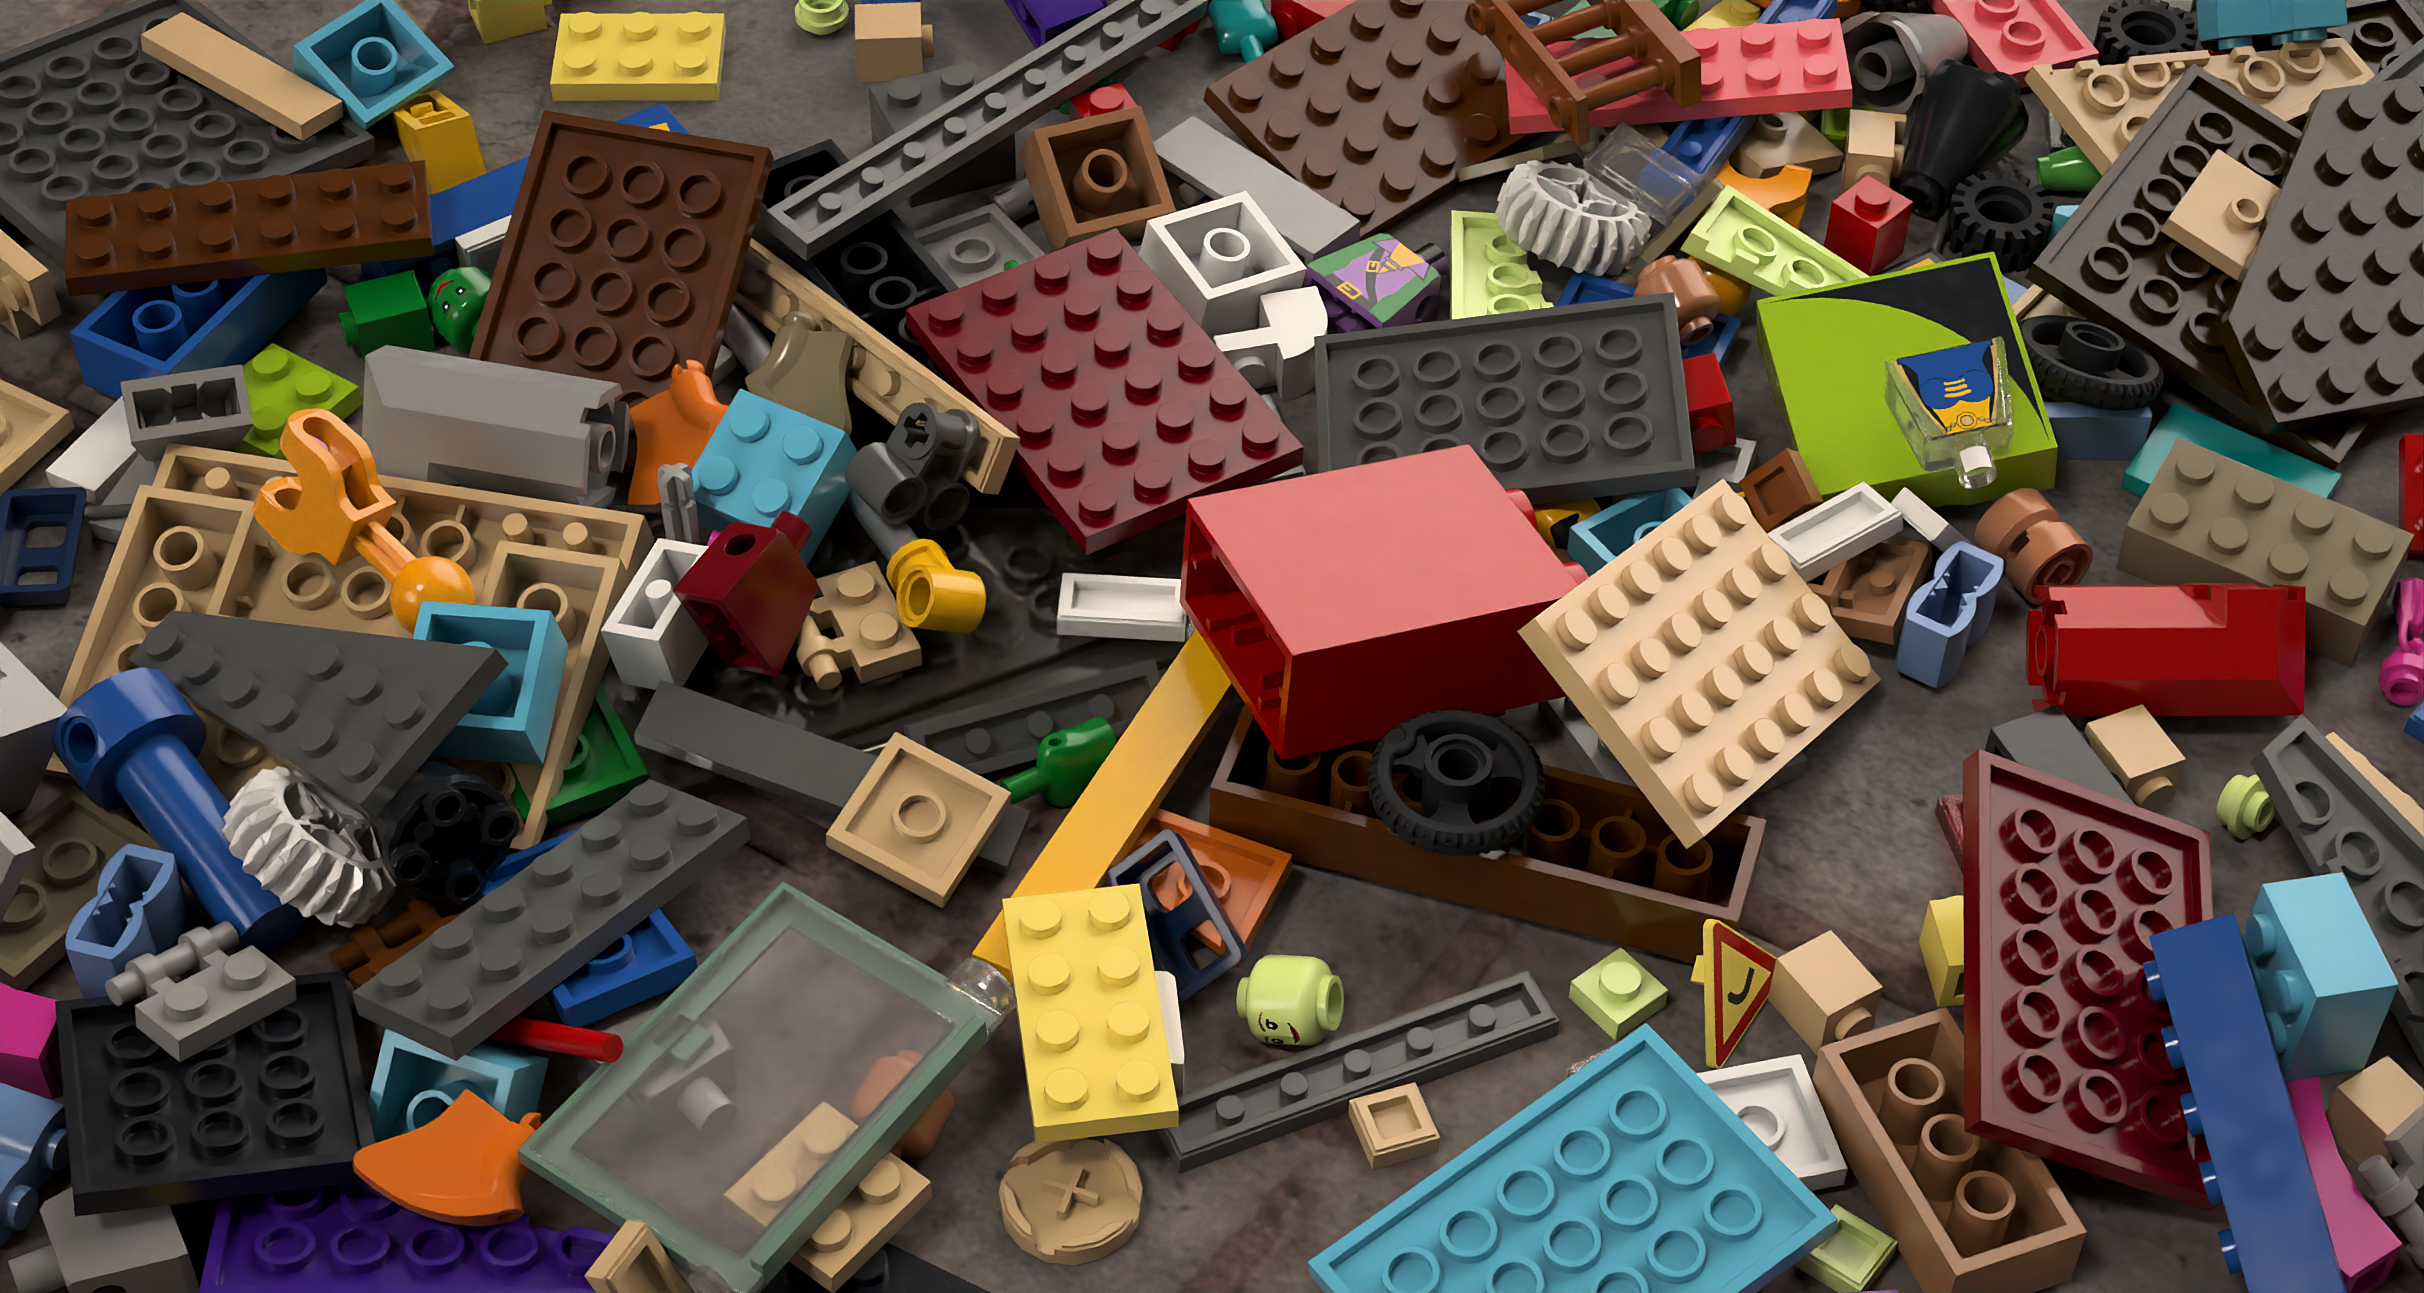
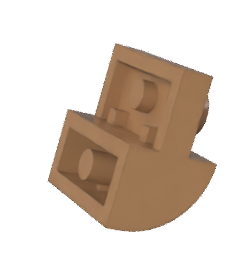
(1874, 588)

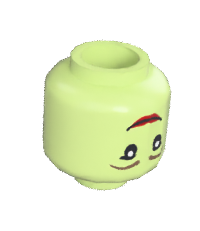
(1291, 1000)

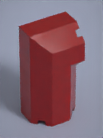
(2169, 649)

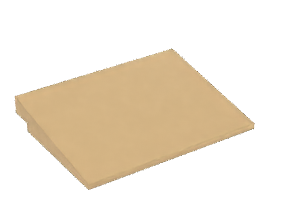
(203, 552)

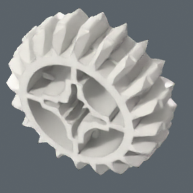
(1571, 218)
(308, 848)

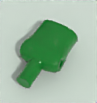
(1064, 764)

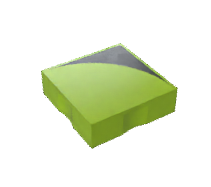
(1828, 377)

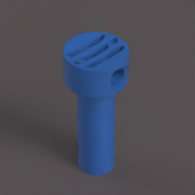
(139, 748)

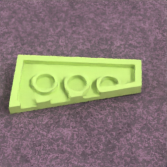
(1763, 248)
(1488, 269)

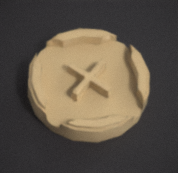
(1071, 1200)

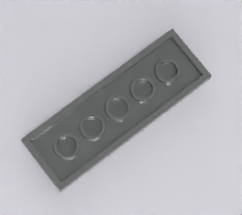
(550, 918)

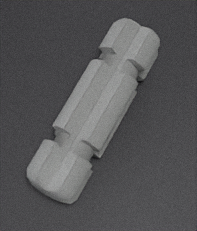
(678, 503)

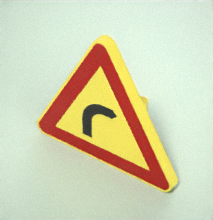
(1735, 987)

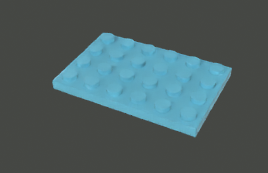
(1595, 1188)

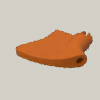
(673, 428)
(454, 1167)

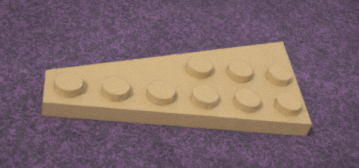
(2111, 103)

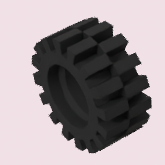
(2142, 31)
(2003, 200)

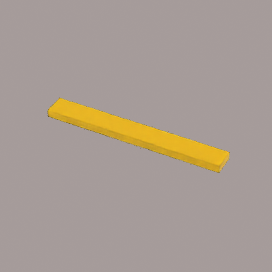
(1125, 787)

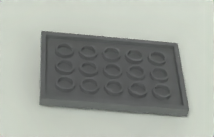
(1544, 396)

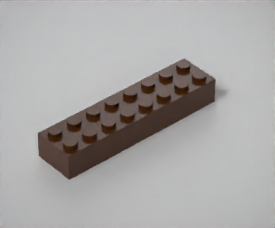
(1587, 864)

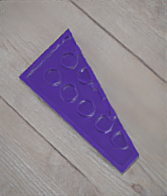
(365, 1243)

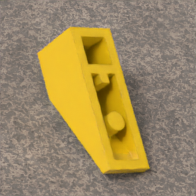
(443, 136)

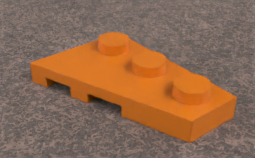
(1239, 870)

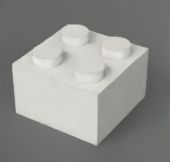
(1221, 261)

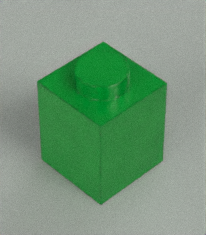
(386, 313)

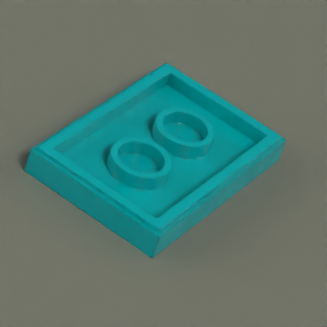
(2227, 442)

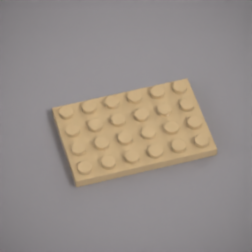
(1701, 660)

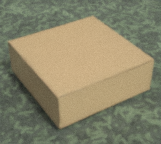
(1394, 1126)

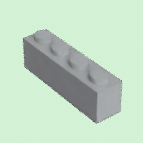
(1208, 166)

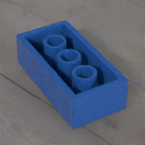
(187, 326)

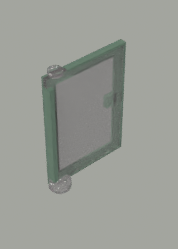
(766, 1089)

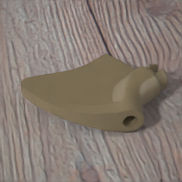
(1560, 150)
(1672, 238)
(806, 371)

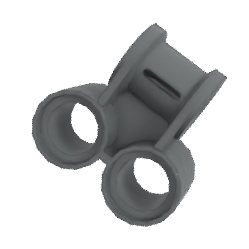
(917, 468)

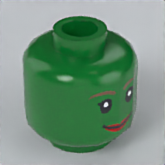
(457, 304)

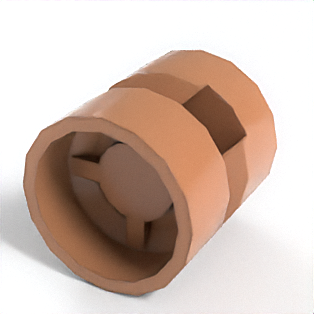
(2033, 542)

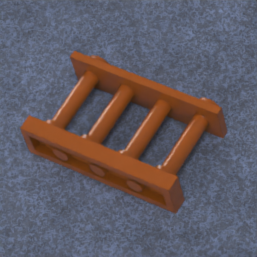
(1641, 33)

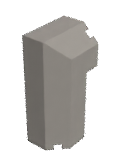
(493, 426)

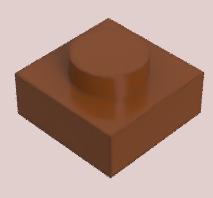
(1780, 490)

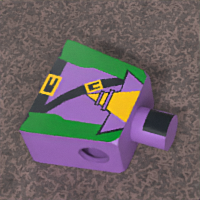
(1378, 284)

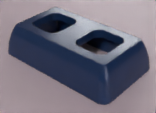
(19, 514)
(1169, 929)

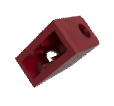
(752, 592)

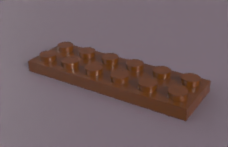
(247, 228)

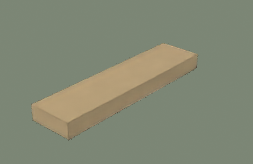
(242, 76)

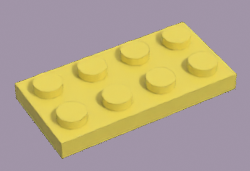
(1089, 1014)

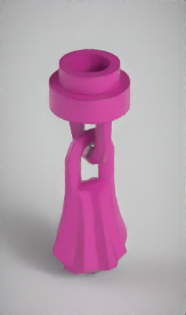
(2403, 671)

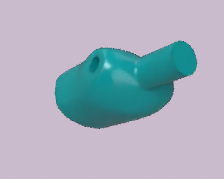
(1242, 27)

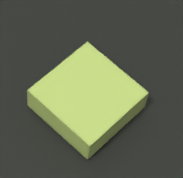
(1850, 1257)

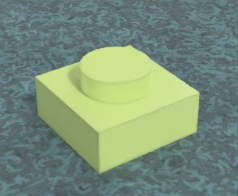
(1618, 993)

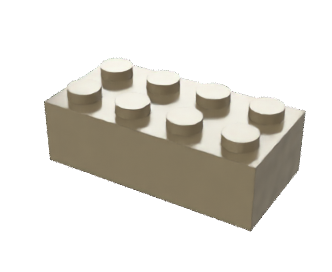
(2238, 525)

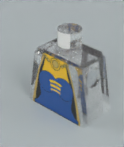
(1954, 408)

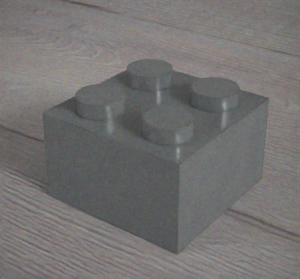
(910, 98)

